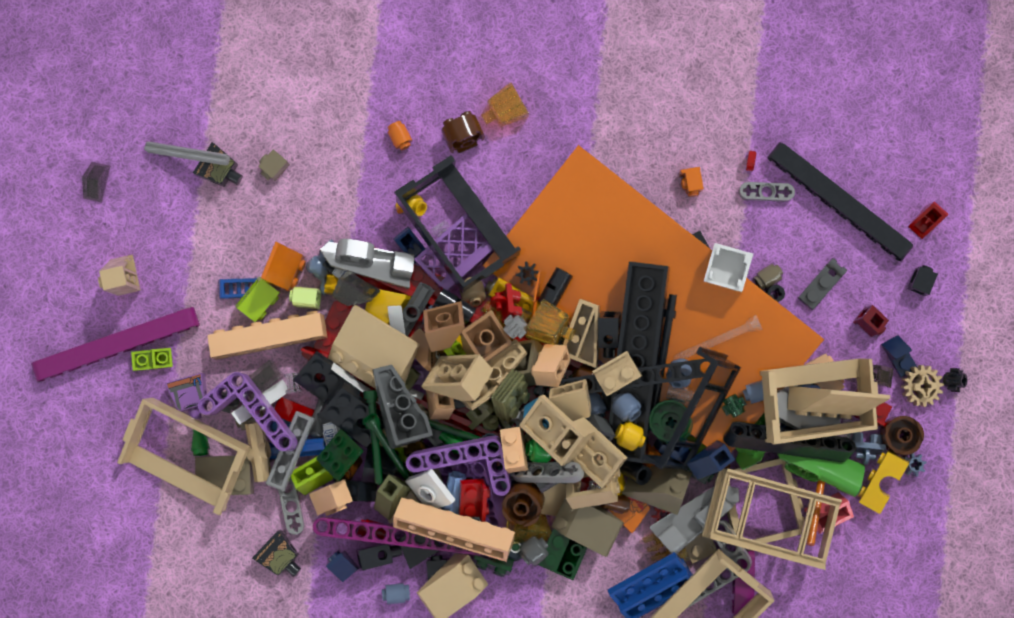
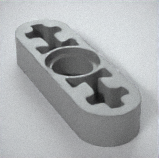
(780, 197)

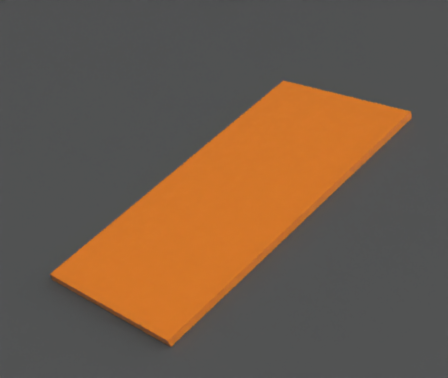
(597, 224)

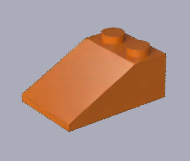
(283, 267)

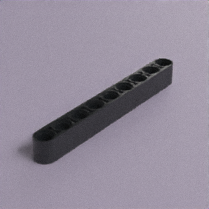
(841, 201)
(654, 370)

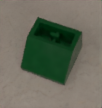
(563, 555)

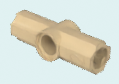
(259, 452)

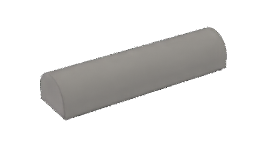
(286, 461)

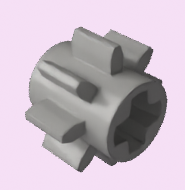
(515, 326)

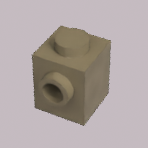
(272, 165)

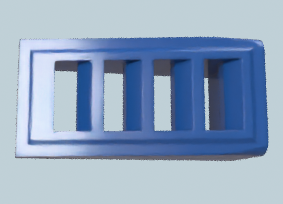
(221, 282)

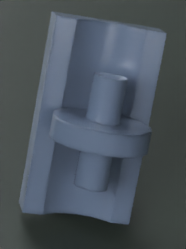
(868, 449)

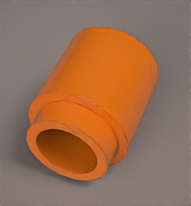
(399, 135)

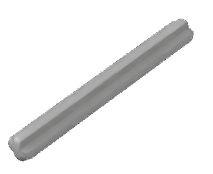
(187, 153)

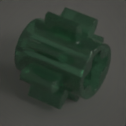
(734, 405)

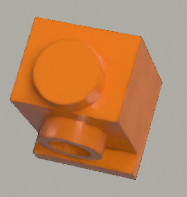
(691, 181)

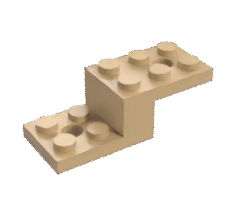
(573, 441)

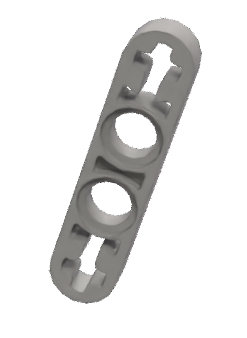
(545, 475)
(285, 498)

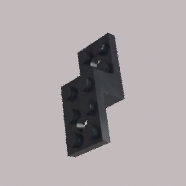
(340, 398)

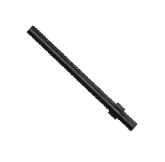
(669, 315)

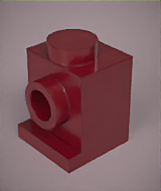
(877, 319)

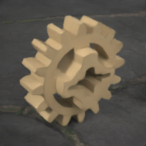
(916, 379)

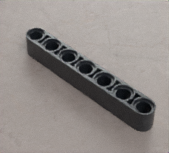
(753, 438)

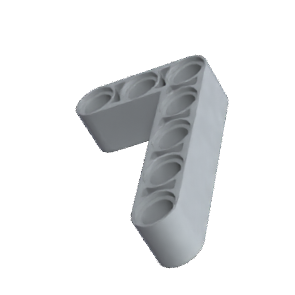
(720, 581)

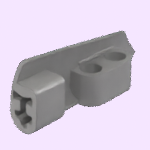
(370, 262)
(797, 422)
(681, 529)

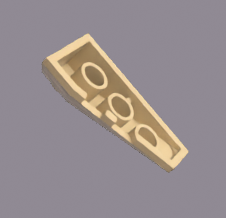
(501, 366)

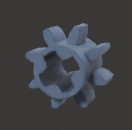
(919, 467)

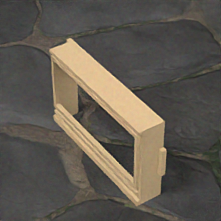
(815, 373)
(172, 473)
(704, 577)

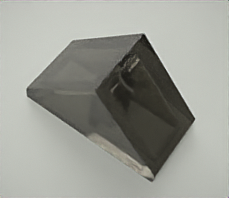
(95, 181)

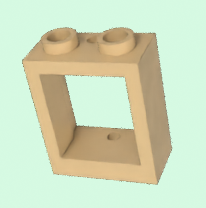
(593, 497)

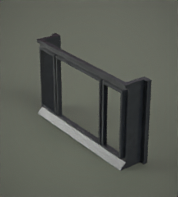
(716, 359)

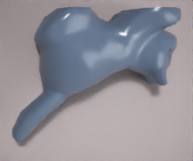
(315, 267)

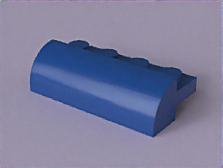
(650, 586)

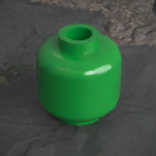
(536, 452)

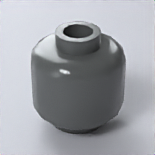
(534, 550)

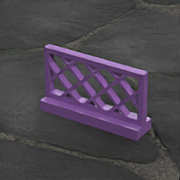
(465, 266)

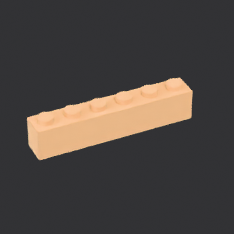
(267, 336)
(453, 529)

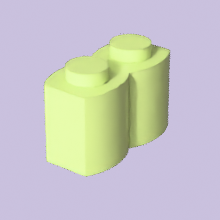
(305, 297)

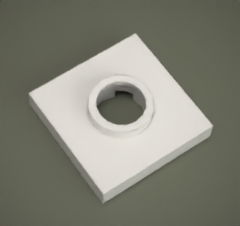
(427, 483)

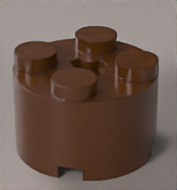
(462, 132)
(909, 442)
(523, 504)

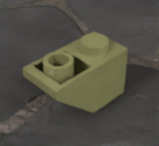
(389, 496)

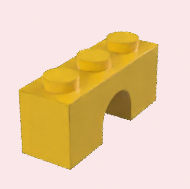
(889, 465)

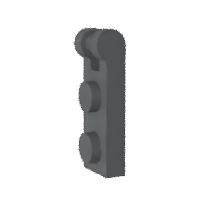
(822, 284)

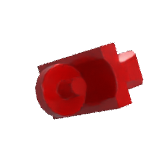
(504, 301)

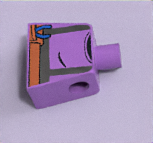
(187, 393)

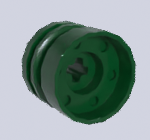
(660, 418)

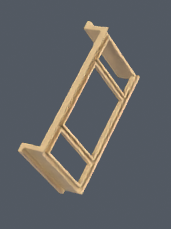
(716, 506)

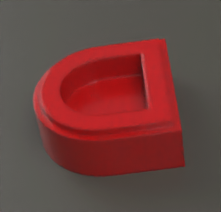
(751, 161)

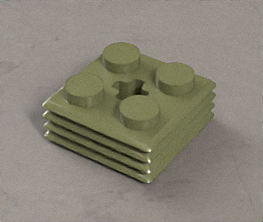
(510, 396)

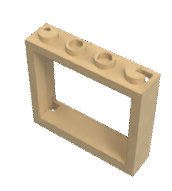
(795, 501)

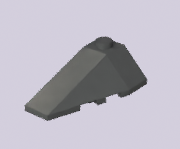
(400, 413)

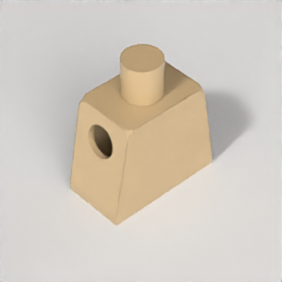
(572, 399)

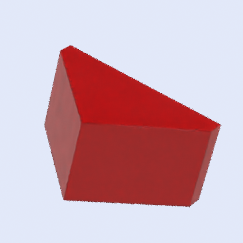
(928, 219)
(287, 408)

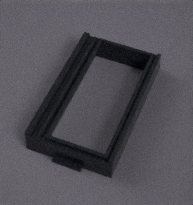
(475, 210)

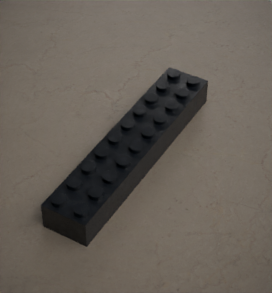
(642, 339)

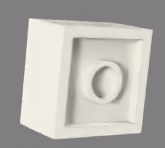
(728, 267)

